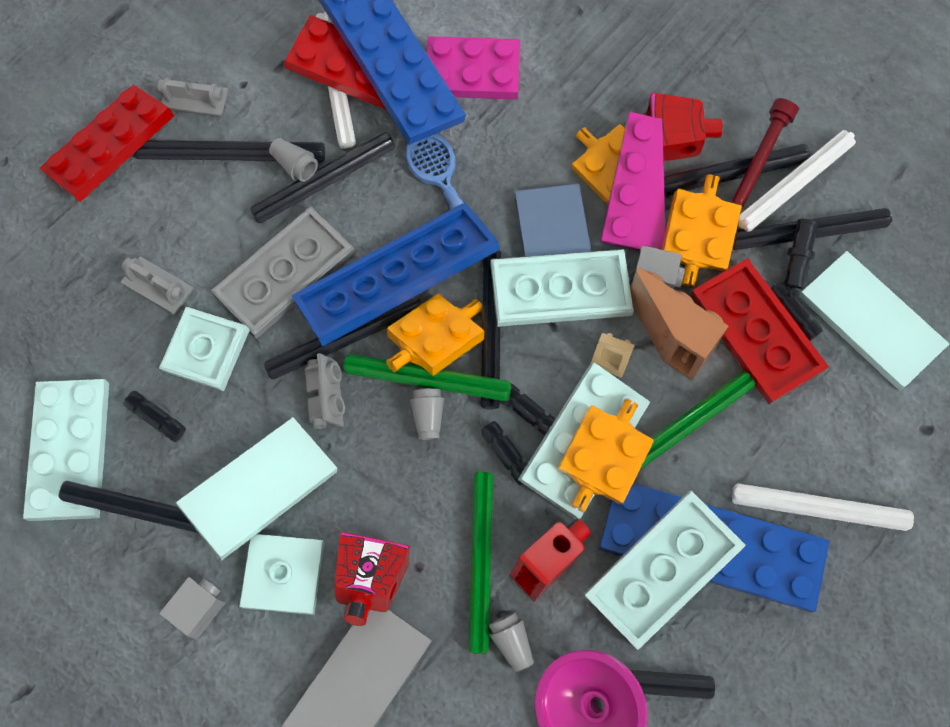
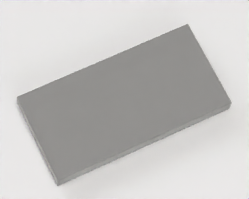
(292, 260)
(362, 674)

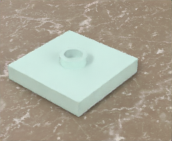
(204, 348)
(282, 574)

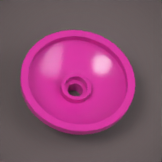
(574, 681)

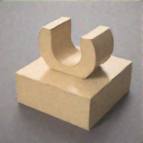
(612, 354)

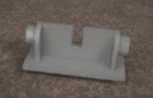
(193, 96)
(155, 284)
(324, 377)

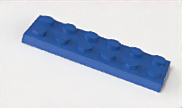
(396, 66)
(395, 273)
(773, 564)

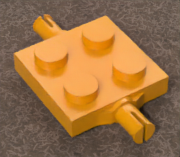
(599, 161)
(701, 230)
(435, 334)
(605, 455)

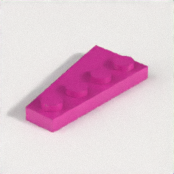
(637, 194)

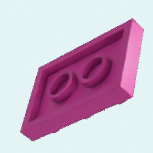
(477, 65)

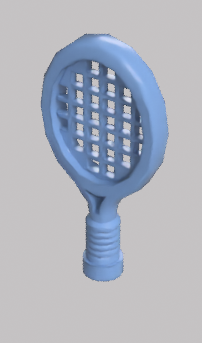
(439, 180)

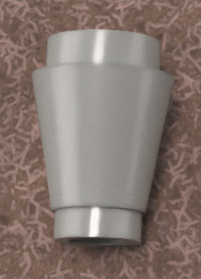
(294, 159)
(427, 412)
(512, 641)

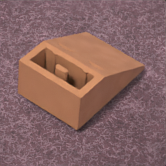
(677, 326)

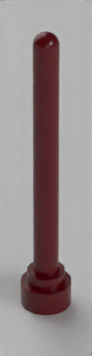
(782, 113)

